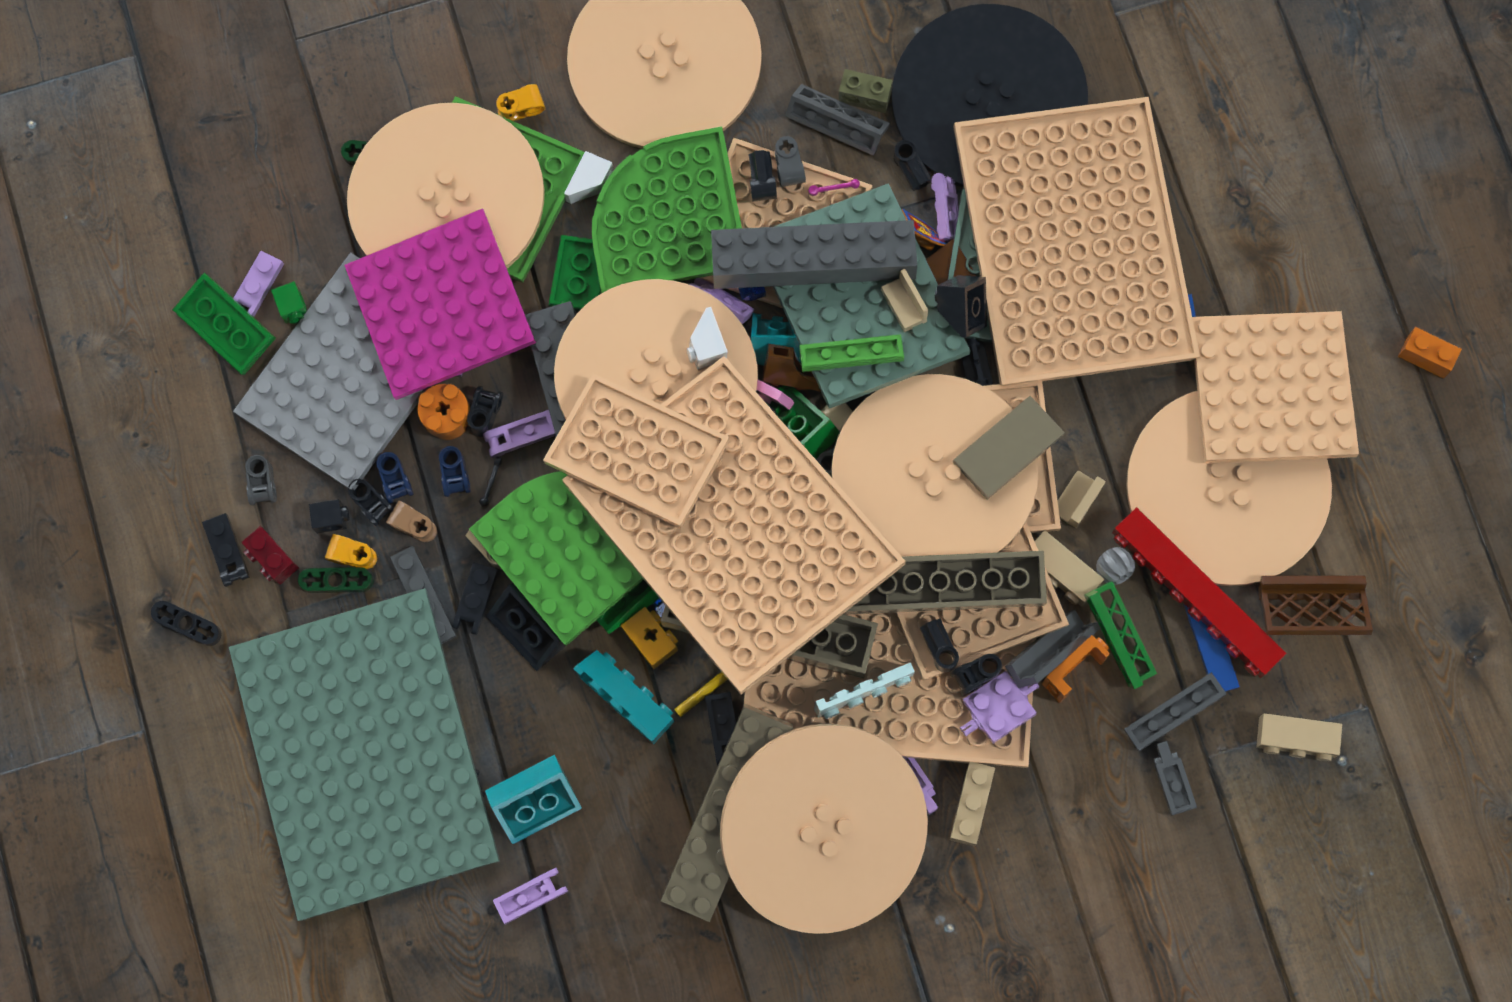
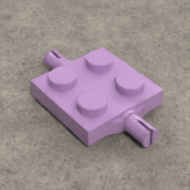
(998, 707)

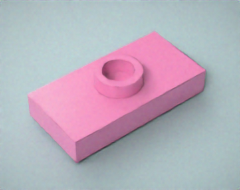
(770, 394)

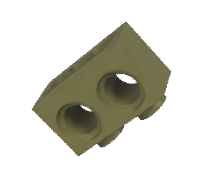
(865, 91)

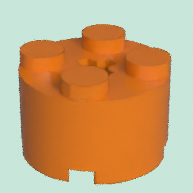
(431, 407)

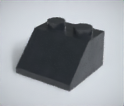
(963, 303)

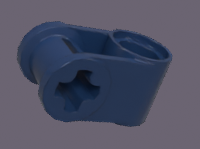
(454, 476)
(395, 481)

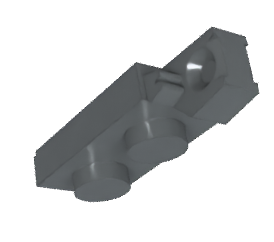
(1173, 780)

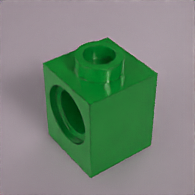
(290, 302)

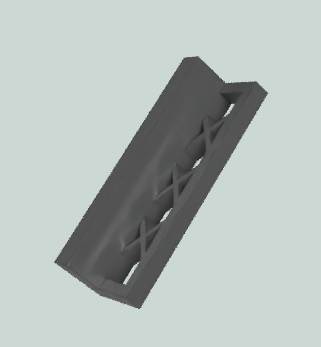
(836, 121)
(1049, 651)

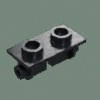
(976, 363)

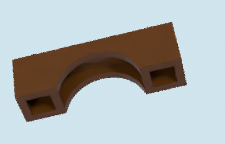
(785, 369)

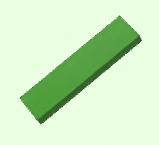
(851, 353)

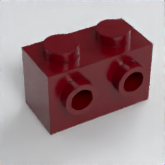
(270, 555)

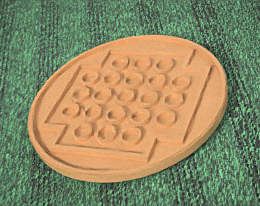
(663, 66)
(443, 167)
(641, 341)
(902, 475)
(1227, 515)
(823, 828)

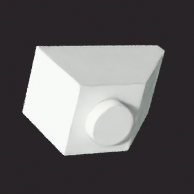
(588, 178)
(706, 342)

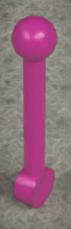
(813, 190)

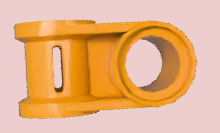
(522, 103)
(347, 552)

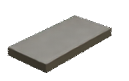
(1008, 447)

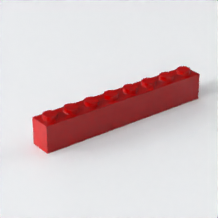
(1198, 593)

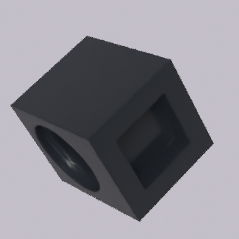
(328, 516)

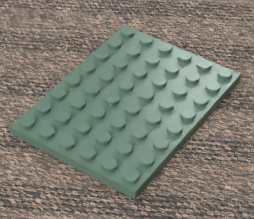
(861, 311)

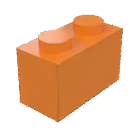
(1429, 352)

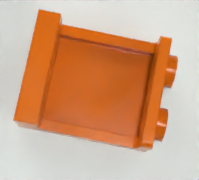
(1054, 681)

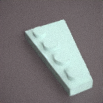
(898, 676)

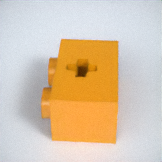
(656, 651)

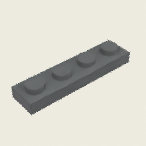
(415, 578)
(1175, 712)

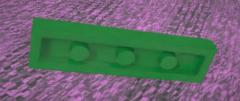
(1114, 640)

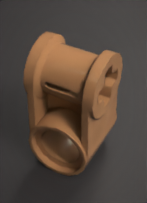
(409, 520)

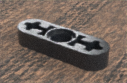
(172, 609)

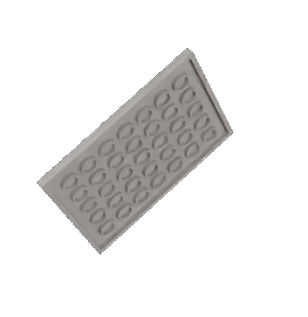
(328, 389)

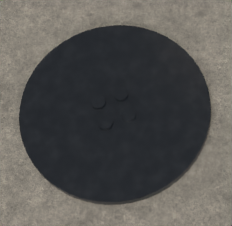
(980, 67)

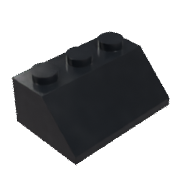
(524, 628)

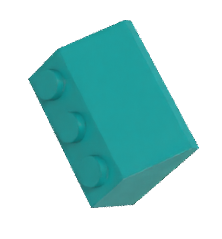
(533, 799)

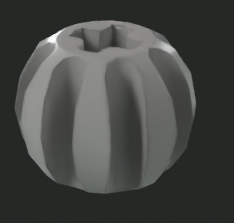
(1115, 565)

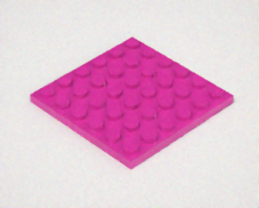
(439, 304)

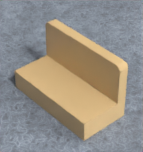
(905, 302)
(1078, 498)

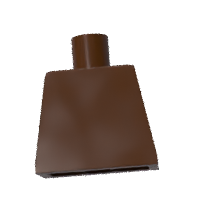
(940, 263)

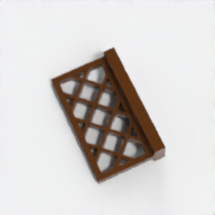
(1313, 590)

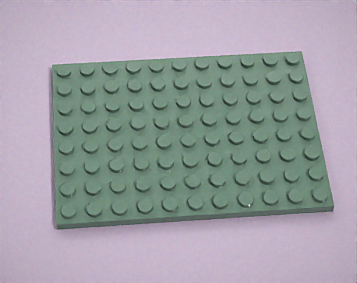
(363, 755)

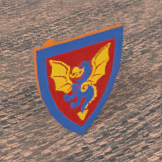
(925, 234)

